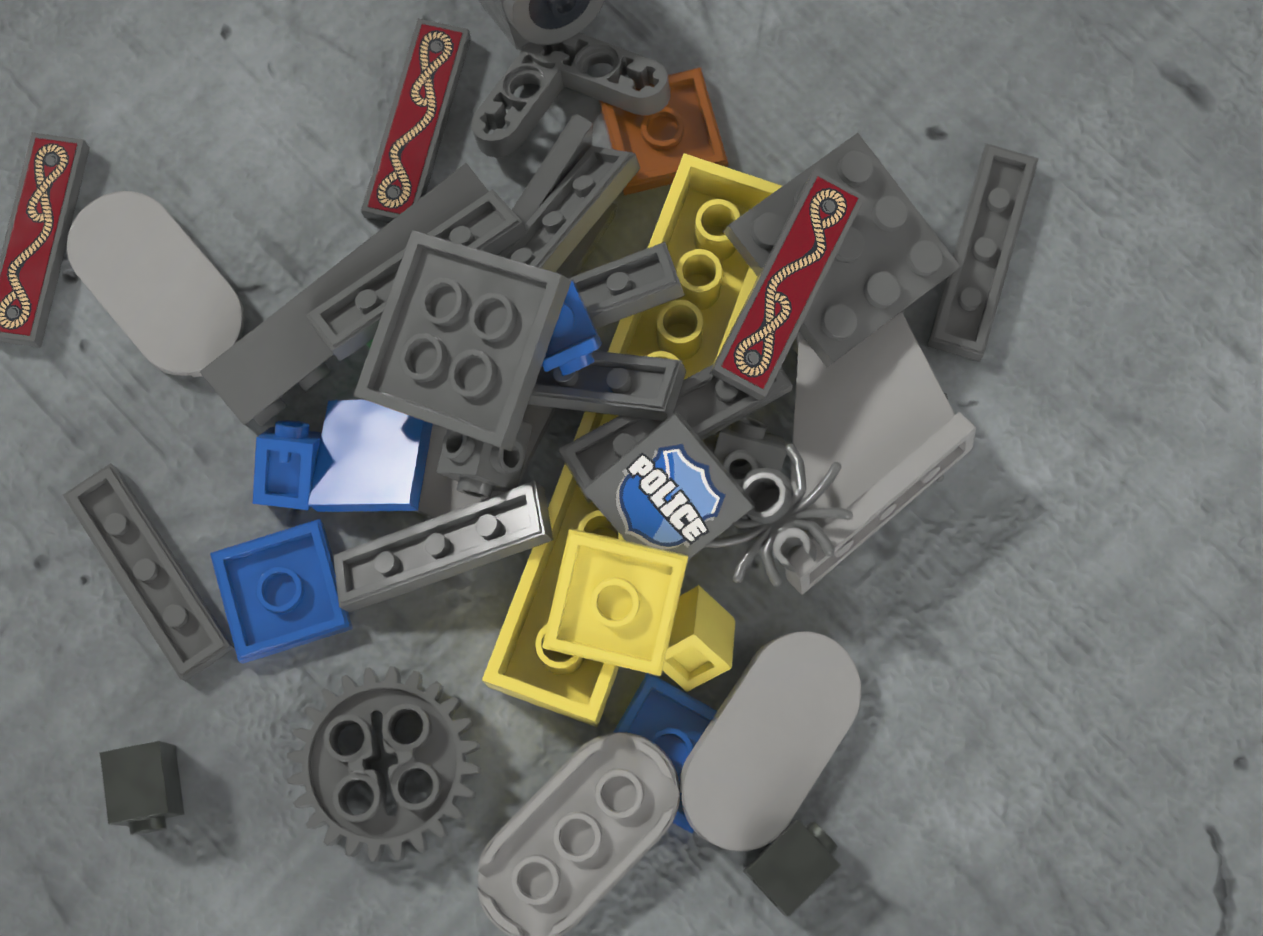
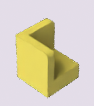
(699, 640)

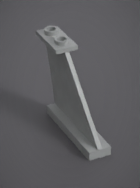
(885, 426)

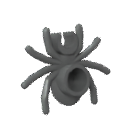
(780, 517)

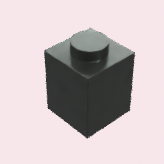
(142, 786)
(794, 865)

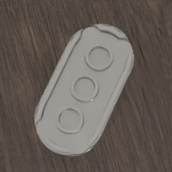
(155, 282)
(770, 741)
(578, 836)

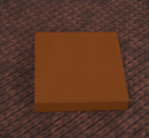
(662, 138)

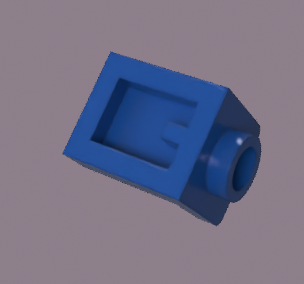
(572, 337)
(285, 465)

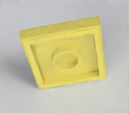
(615, 601)

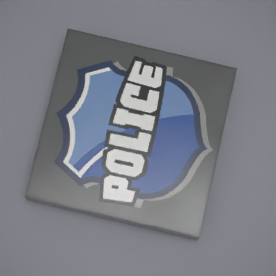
(669, 491)

